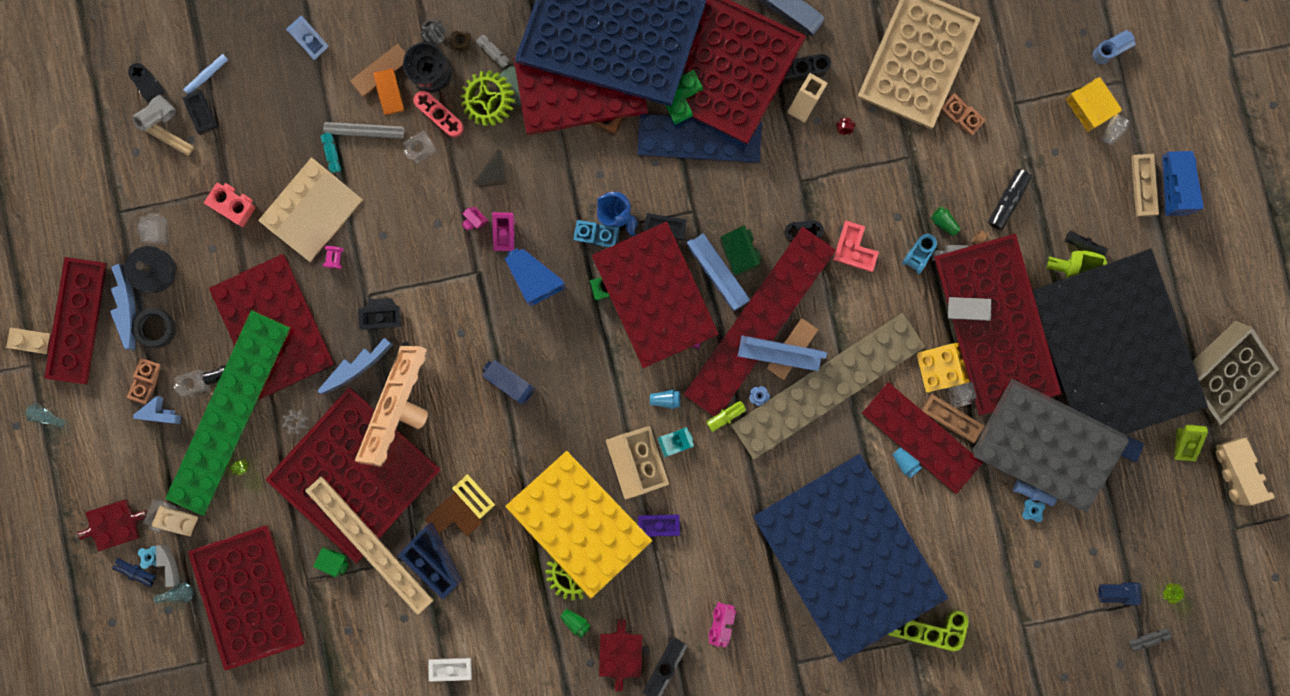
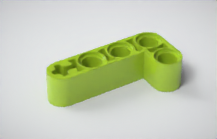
(942, 633)

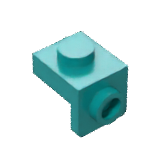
(676, 442)

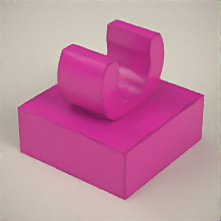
(474, 218)

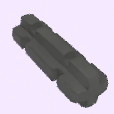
(1150, 639)

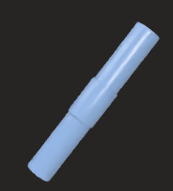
(205, 74)

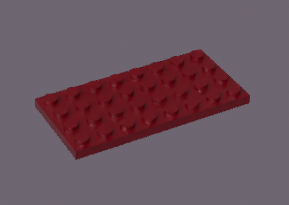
(1013, 339)

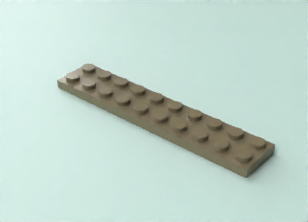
(828, 386)

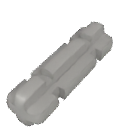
(493, 51)

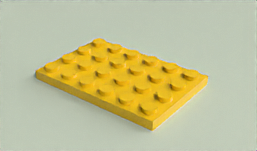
(578, 524)

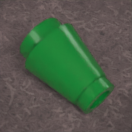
(945, 221)
(576, 624)

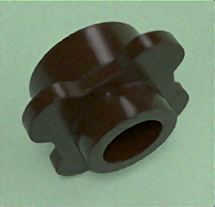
(465, 37)

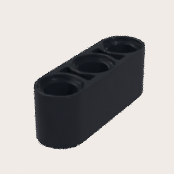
(810, 64)

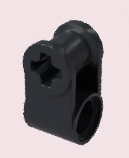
(147, 84)

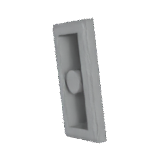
(969, 308)

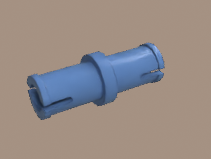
(1033, 493)

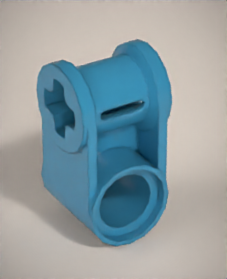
(918, 256)

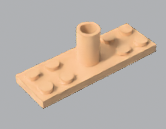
(394, 407)

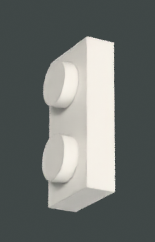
(450, 669)

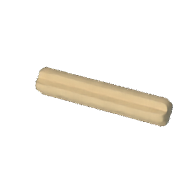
(171, 139)

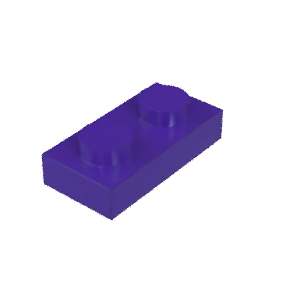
(660, 525)

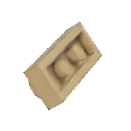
(1145, 185)

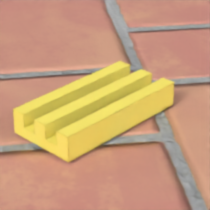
(462, 483)

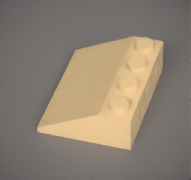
(310, 210)

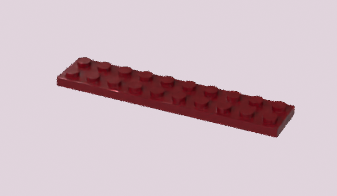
(761, 320)

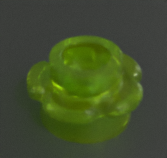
(239, 467)
(1179, 593)

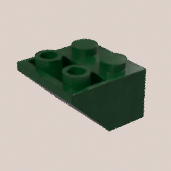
(740, 251)

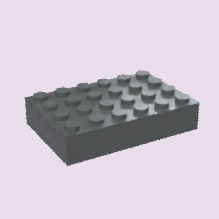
(1049, 445)

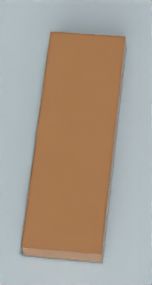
(365, 80)
(800, 336)
(953, 419)

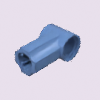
(1114, 47)

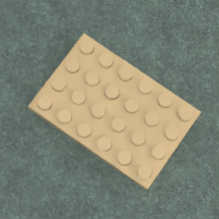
(919, 59)

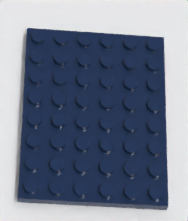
(614, 43)
(850, 558)

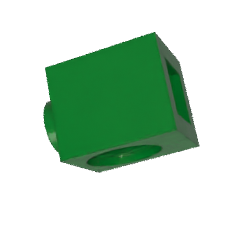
(598, 293)
(331, 562)

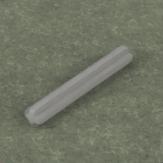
(364, 130)

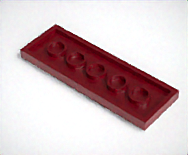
(75, 320)
(921, 438)

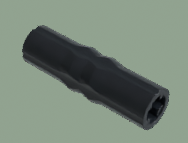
(1009, 199)

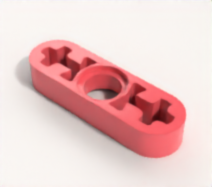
(431, 100)

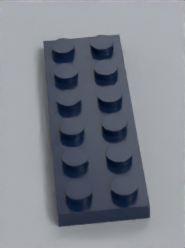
(693, 141)

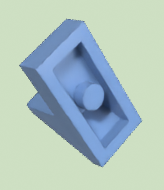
(307, 37)
(153, 410)

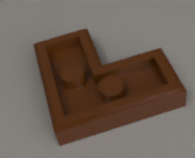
(456, 511)

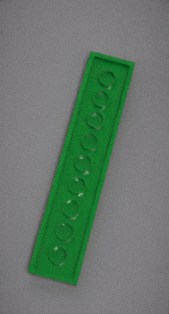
(227, 413)

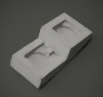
(165, 558)

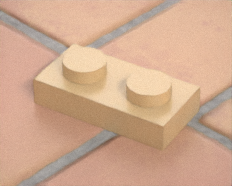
(28, 340)
(174, 521)

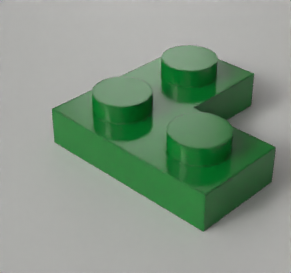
(687, 87)

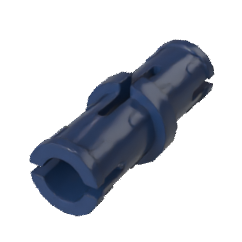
(134, 572)

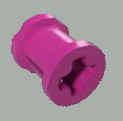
(328, 262)

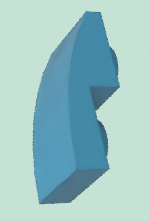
(596, 234)

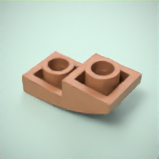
(962, 115)
(144, 381)

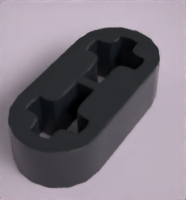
(806, 224)

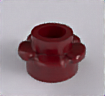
(845, 126)

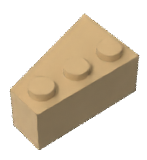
(1241, 472)

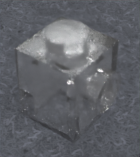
(153, 229)

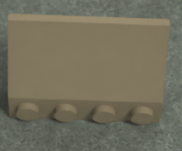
(1233, 370)

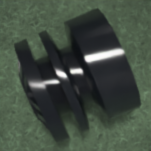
(419, 59)

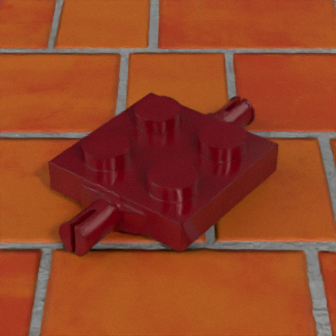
(112, 525)
(620, 655)

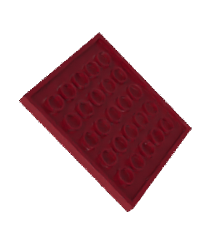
(739, 65)
(371, 491)

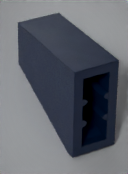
(508, 381)

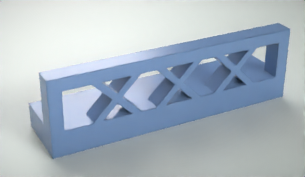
(718, 272)
(780, 353)

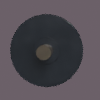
(150, 269)

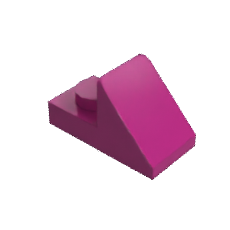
(503, 231)

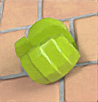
(1079, 262)

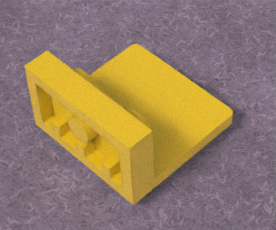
(1093, 104)
(942, 367)

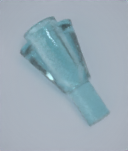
(39, 414)
(180, 593)

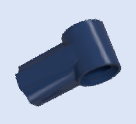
(1123, 593)

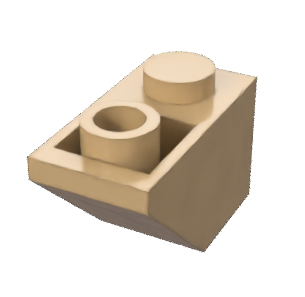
(807, 97)

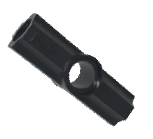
(670, 656)

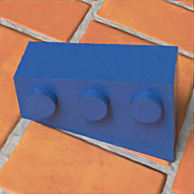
(1181, 184)

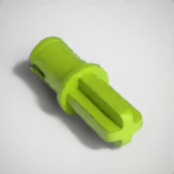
(726, 416)

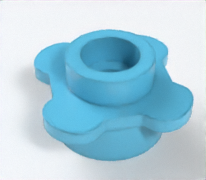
(144, 553)

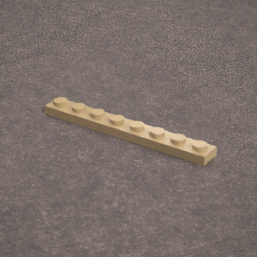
(369, 545)

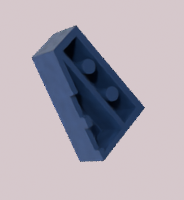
(431, 561)

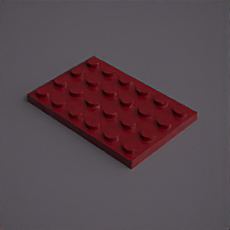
(561, 102)
(277, 295)
(655, 295)
(246, 597)

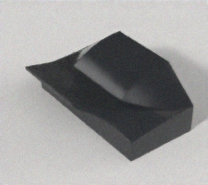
(380, 315)

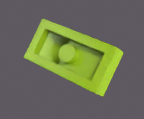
(1189, 442)

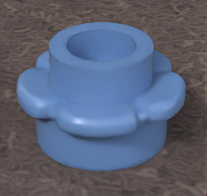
(754, 395)

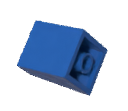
(533, 277)

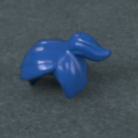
(615, 211)

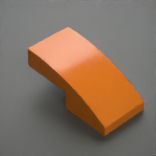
(388, 91)

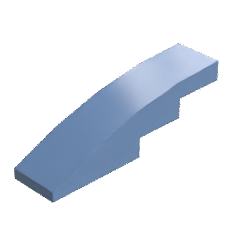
(126, 312)
(349, 371)

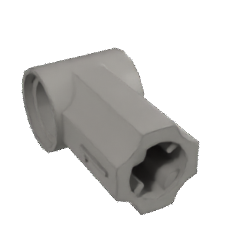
(157, 110)

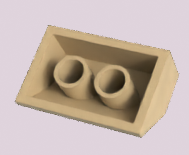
(637, 462)

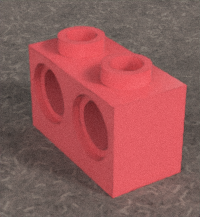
(228, 207)

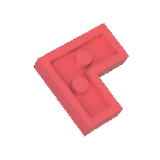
(850, 252)

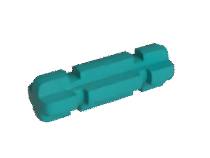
(330, 153)

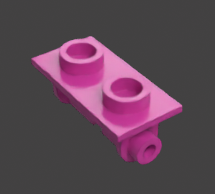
(722, 615)

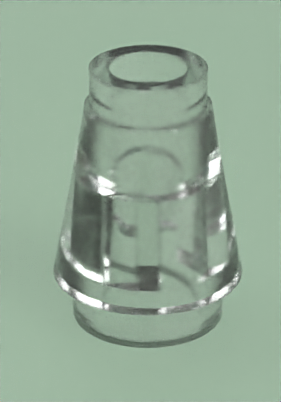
(1115, 129)

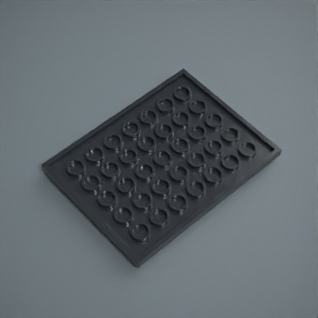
(1119, 344)

